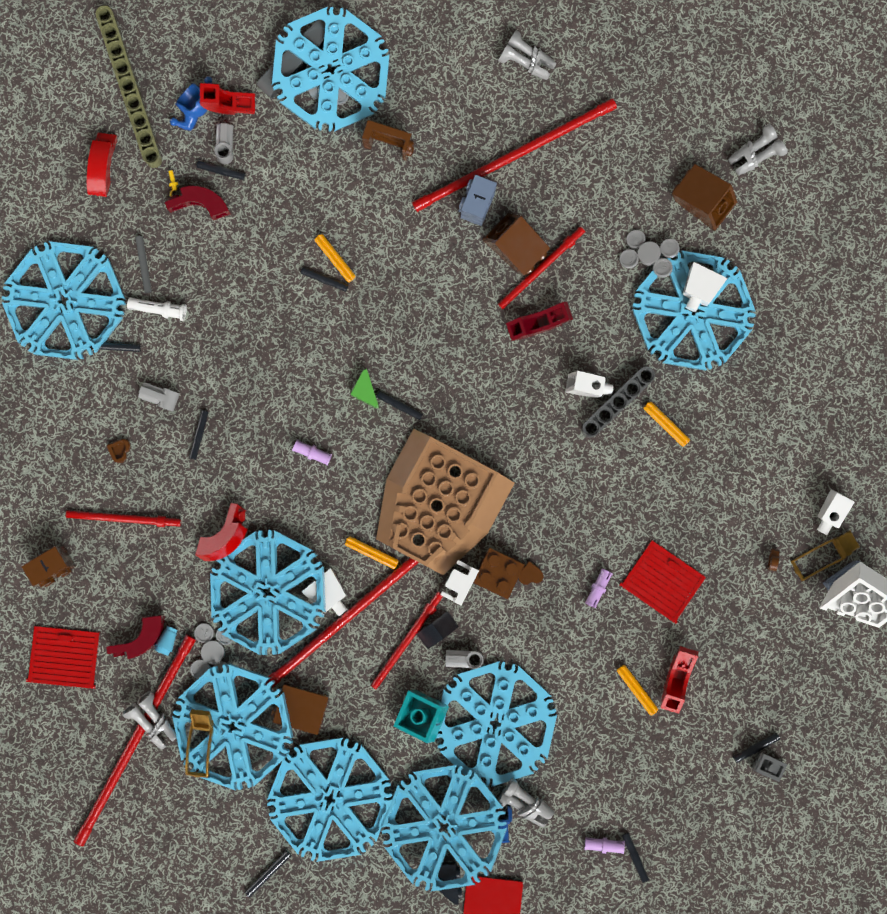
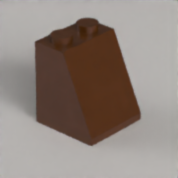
(705, 196)
(517, 243)

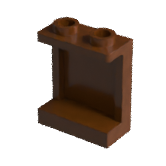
(388, 135)
(304, 709)

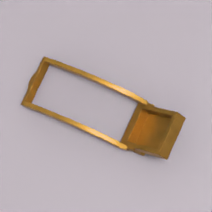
(845, 546)
(199, 721)

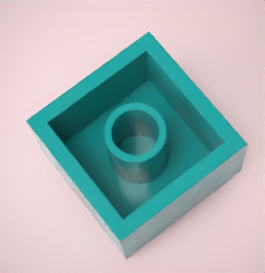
(421, 716)

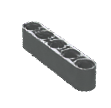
(290, 63)
(626, 398)

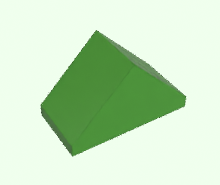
(364, 390)

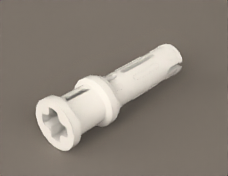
(165, 309)

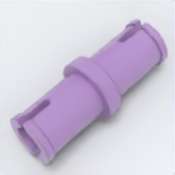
(312, 452)
(598, 588)
(604, 845)

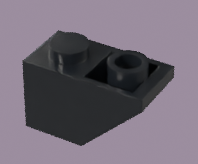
(447, 872)

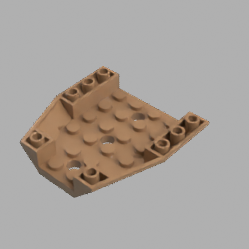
(467, 500)

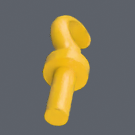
(173, 184)

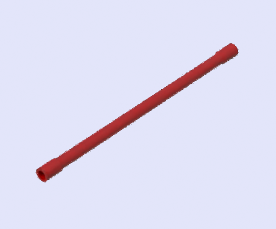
(600, 110)
(342, 621)
(86, 829)

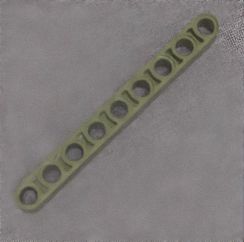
(125, 78)

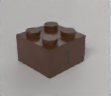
(49, 566)
(498, 573)

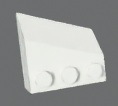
(859, 594)

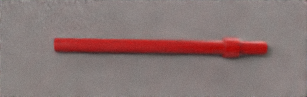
(567, 243)
(160, 521)
(429, 609)

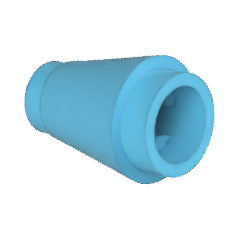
(166, 641)

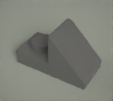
(769, 766)

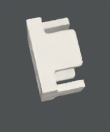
(460, 583)

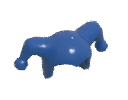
(190, 105)

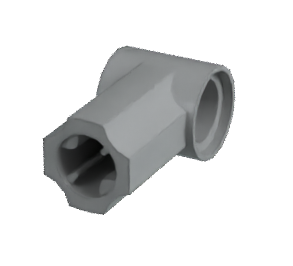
(224, 141)
(162, 397)
(461, 659)

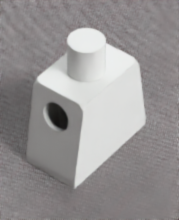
(701, 286)
(581, 384)
(834, 503)
(333, 593)

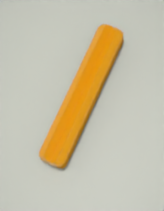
(335, 258)
(666, 423)
(371, 552)
(637, 690)

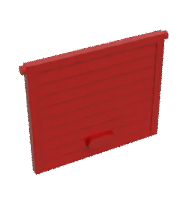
(663, 581)
(63, 657)
(493, 896)

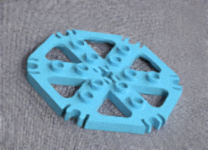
(329, 87)
(46, 299)
(700, 328)
(252, 602)
(512, 719)
(235, 740)
(311, 801)
(426, 830)

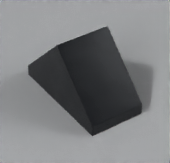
(437, 630)

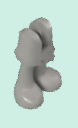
(533, 64)
(748, 151)
(160, 722)
(534, 810)

